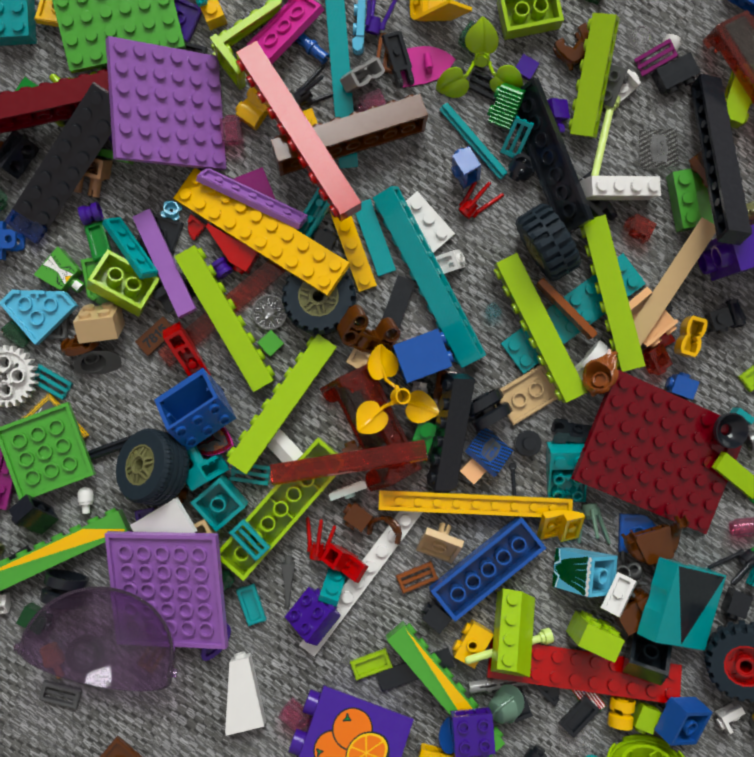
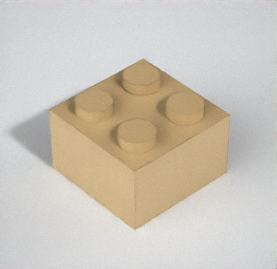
(99, 322)

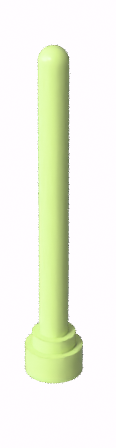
(603, 137)
(545, 637)

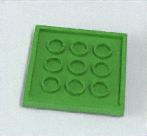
(45, 451)

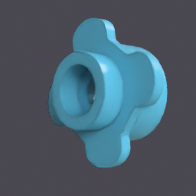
(171, 205)

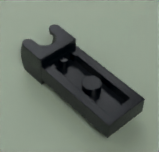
(569, 432)

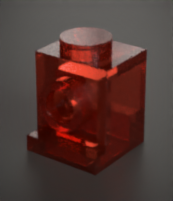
(639, 227)
(656, 359)

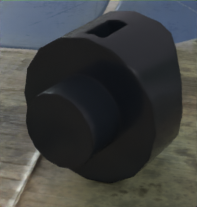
(519, 170)
(527, 443)

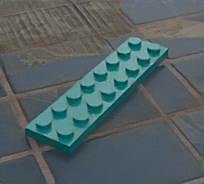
(584, 301)

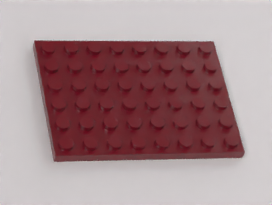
(655, 452)

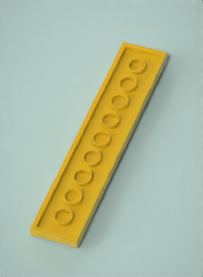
(265, 235)

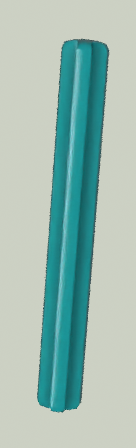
(474, 142)

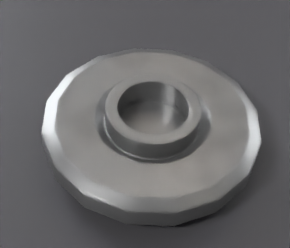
(269, 312)

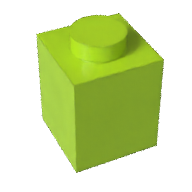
(645, 717)

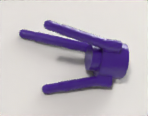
(372, 22)

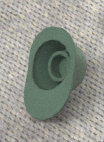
(506, 704)

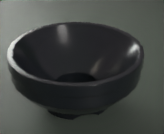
(737, 431)

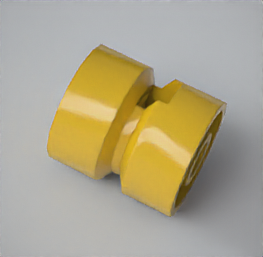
(621, 712)

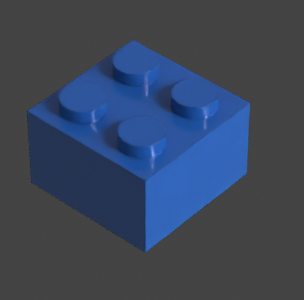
(683, 721)

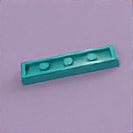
(375, 239)
(130, 247)

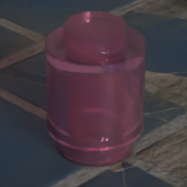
(742, 527)

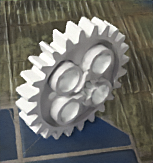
(18, 388)

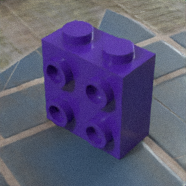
(312, 617)
(472, 732)

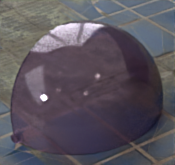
(101, 641)

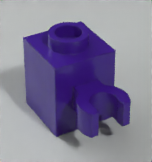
(560, 111)

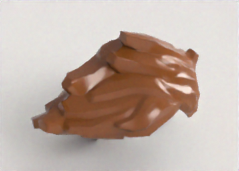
(601, 373)

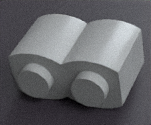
(362, 75)

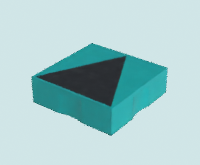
(681, 604)

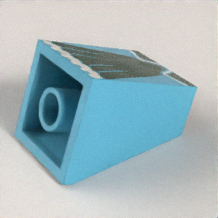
(584, 571)

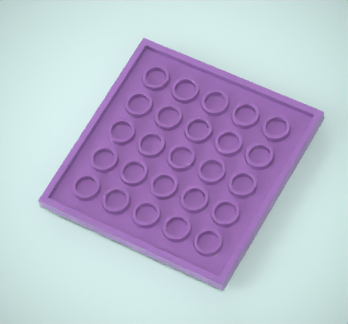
(164, 105)
(177, 577)

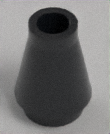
(737, 314)

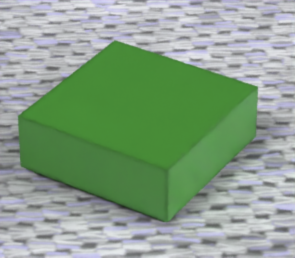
(270, 343)

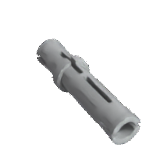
(489, 685)

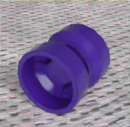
(90, 213)

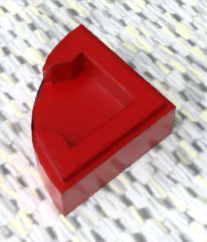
(195, 227)

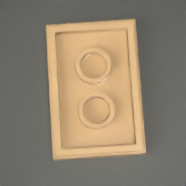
(528, 394)

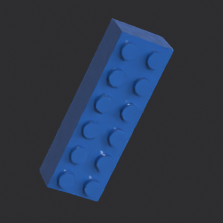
(487, 568)

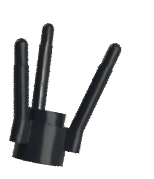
(303, 93)
(746, 560)

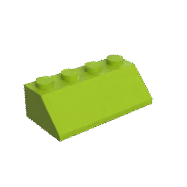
(513, 633)

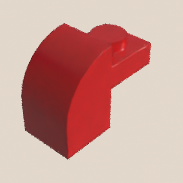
(344, 561)

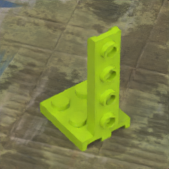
(222, 43)

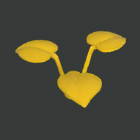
(369, 415)

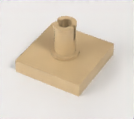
(440, 544)

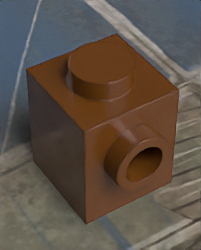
(356, 516)

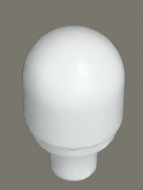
(85, 498)

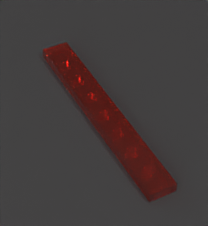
(240, 295)
(348, 462)

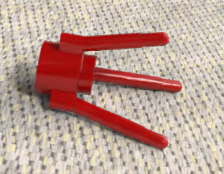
(469, 207)
(317, 549)

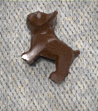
(569, 55)

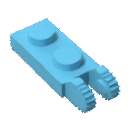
(359, 27)

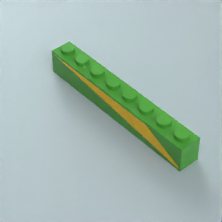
(61, 548)
(432, 674)

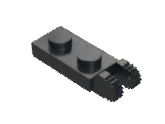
(398, 57)

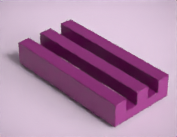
(641, 66)

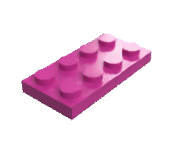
(286, 27)

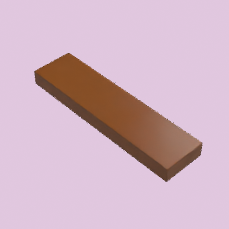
(578, 321)

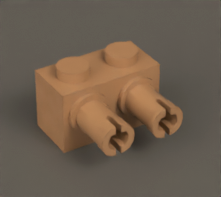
(97, 172)

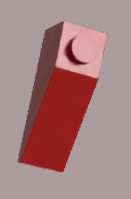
(237, 253)
(183, 349)

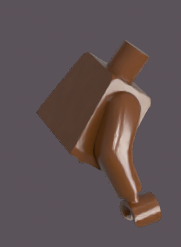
(655, 542)

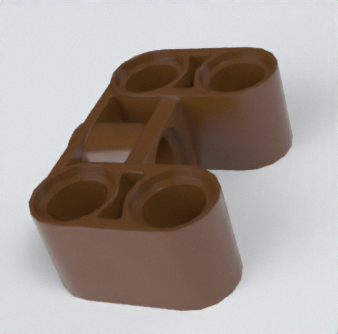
(354, 332)

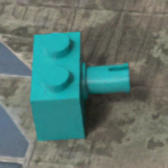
(203, 469)

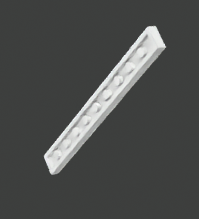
(375, 560)

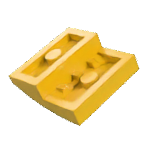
(560, 523)

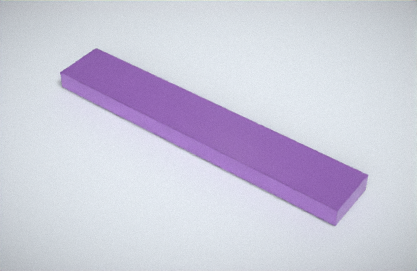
(252, 198)
(164, 263)

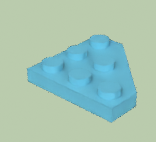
(38, 311)

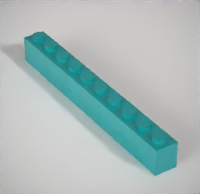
(429, 276)

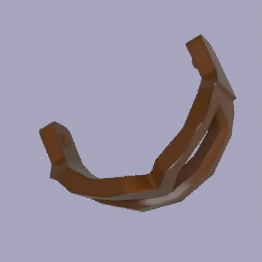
(389, 520)

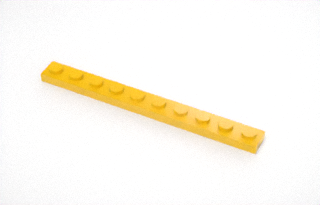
(350, 241)
(470, 503)

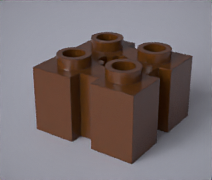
(633, 612)

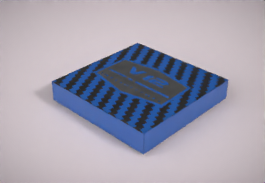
(489, 451)

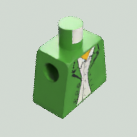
(61, 271)

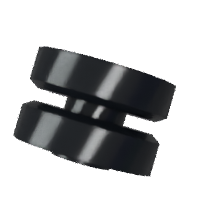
(488, 410)
(61, 582)

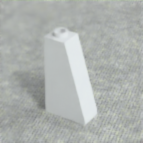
(243, 697)

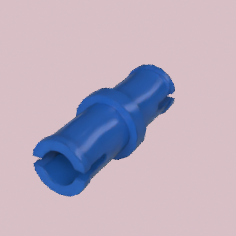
(312, 48)

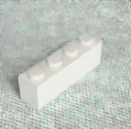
(621, 187)

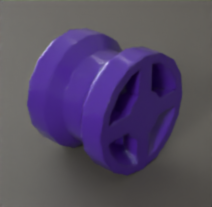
(221, 268)

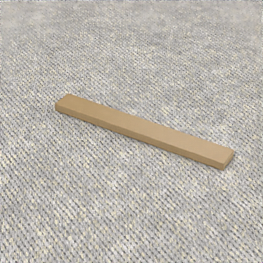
(673, 278)

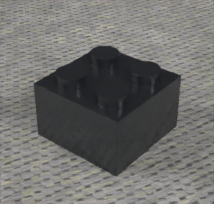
(647, 659)

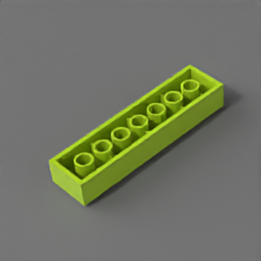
(276, 514)

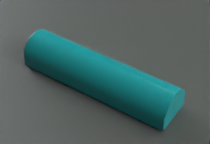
(316, 212)

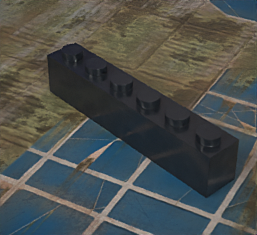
(450, 431)

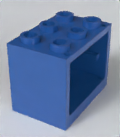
(422, 355)
(194, 409)

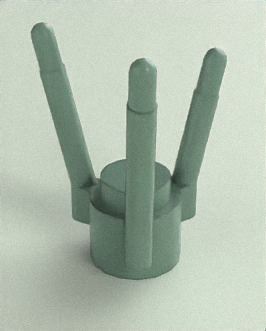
(591, 512)

